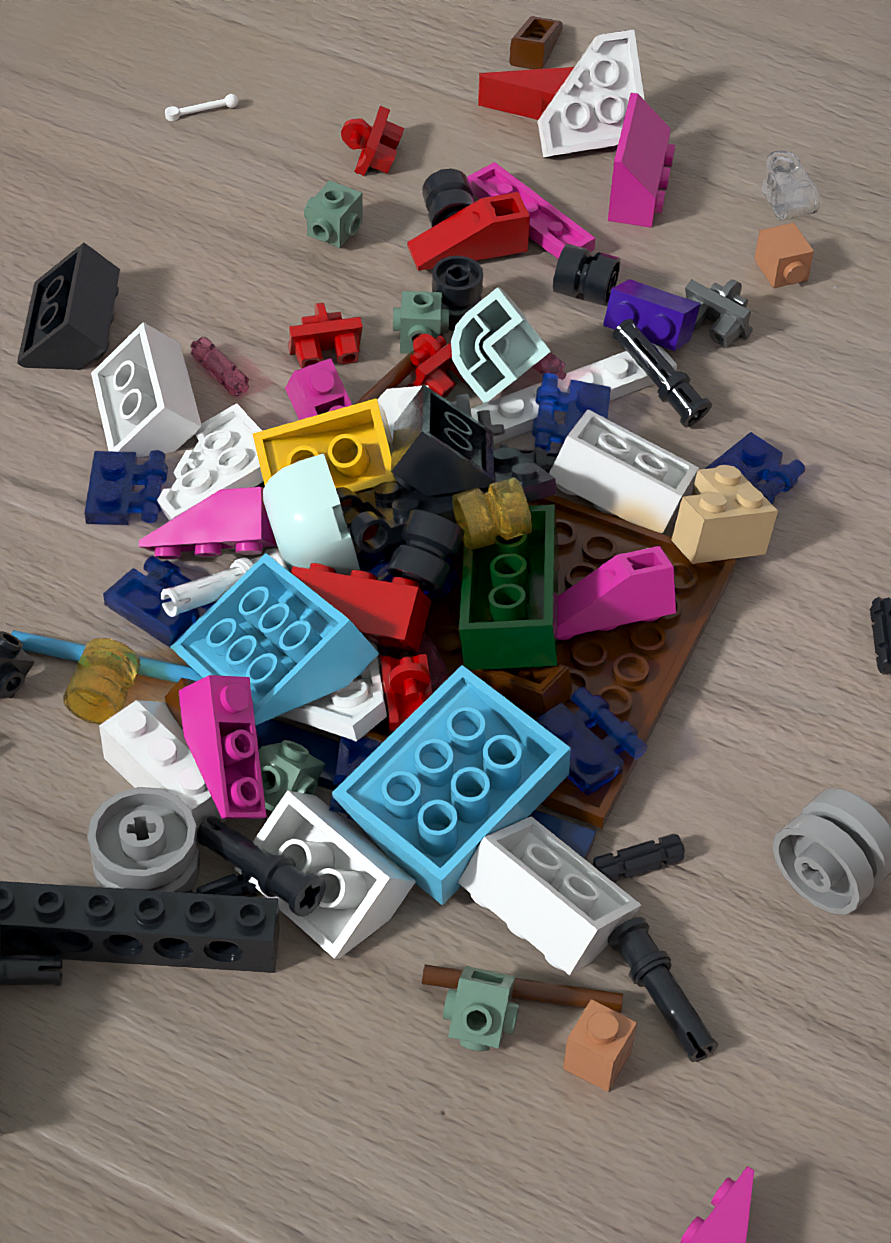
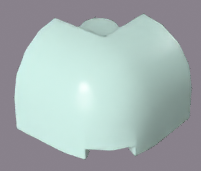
(495, 345)
(309, 517)

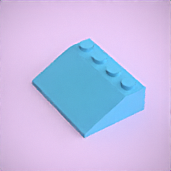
(278, 637)
(451, 778)

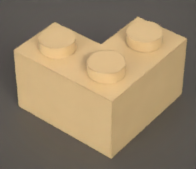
(723, 518)

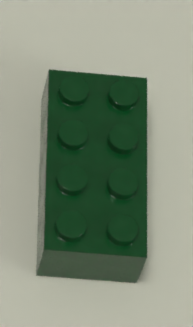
(512, 599)

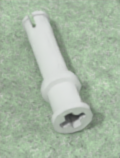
(210, 588)

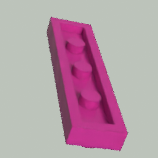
(547, 224)

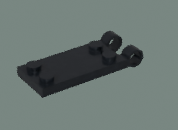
(392, 503)

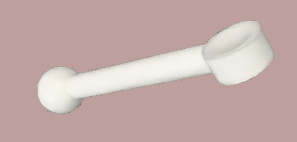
(173, 113)

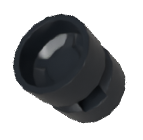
(446, 194)
(585, 274)
(460, 284)
(428, 545)

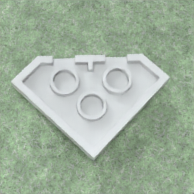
(593, 98)
(220, 460)
(350, 710)

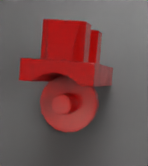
(376, 141)
(323, 333)
(435, 364)
(404, 686)

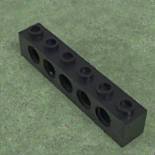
(139, 926)

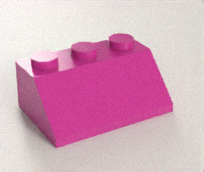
(640, 166)

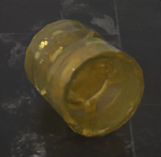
(492, 513)
(101, 680)

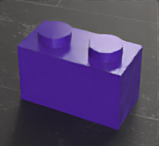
(657, 313)

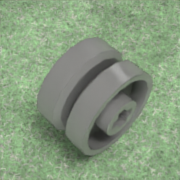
(144, 842)
(835, 851)

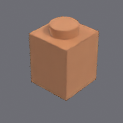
(783, 255)
(599, 1045)

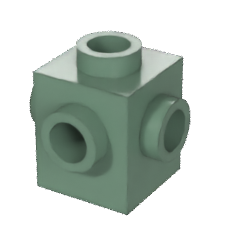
(334, 214)
(418, 314)
(287, 768)
(481, 1009)

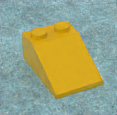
(352, 439)

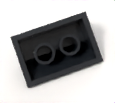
(70, 312)
(440, 447)

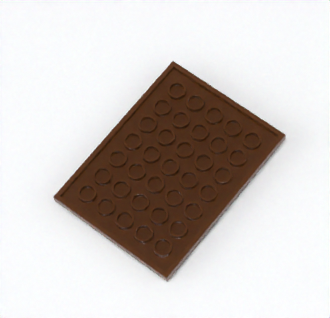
(626, 666)

